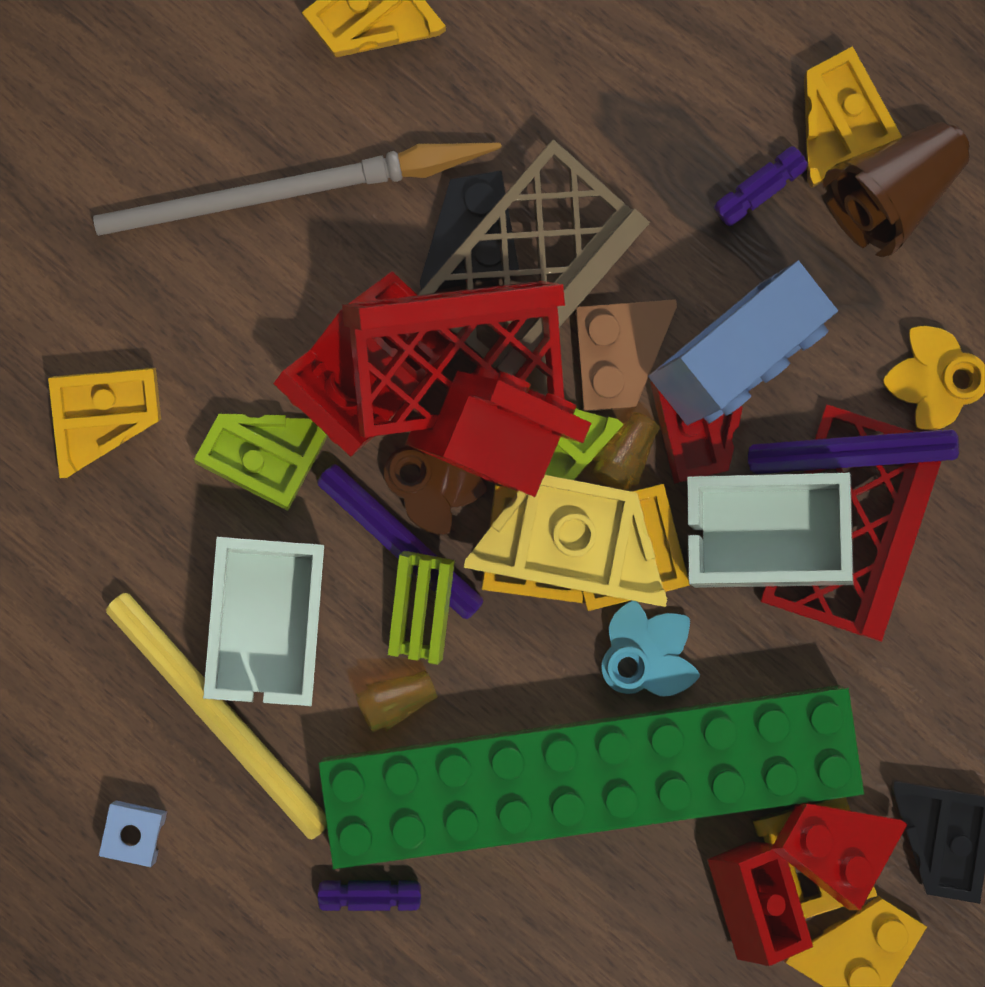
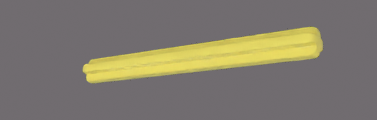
(218, 716)

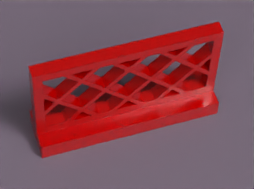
(440, 313)
(894, 548)

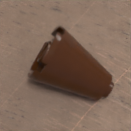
(895, 185)

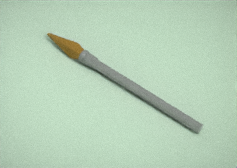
(417, 161)

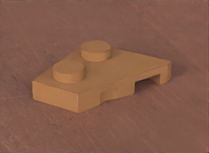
(619, 350)

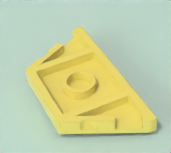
(575, 540)

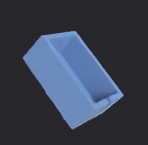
(745, 346)

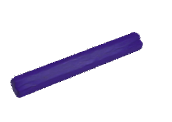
(854, 451)
(392, 533)

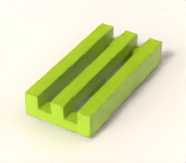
(414, 648)

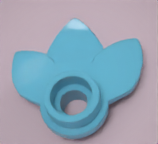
(654, 647)

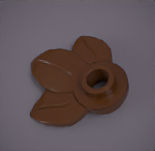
(436, 490)

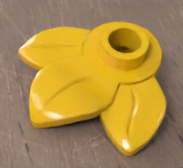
(929, 377)

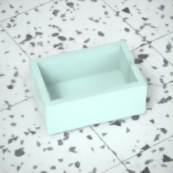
(770, 530)
(264, 621)

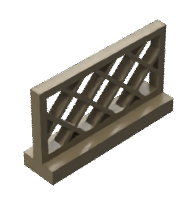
(577, 277)

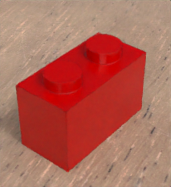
(760, 904)

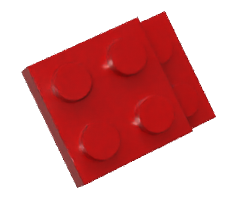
(324, 381)
(500, 429)

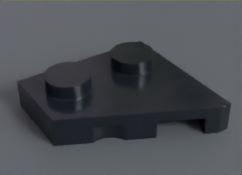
(463, 208)
(945, 838)

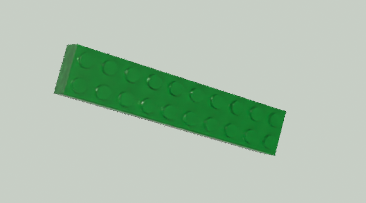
(590, 776)

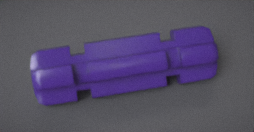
(761, 186)
(369, 895)

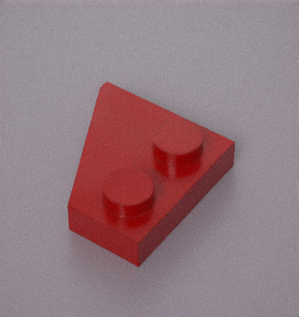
(696, 447)
(839, 849)

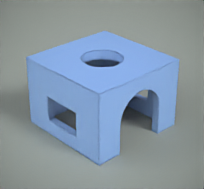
(145, 819)

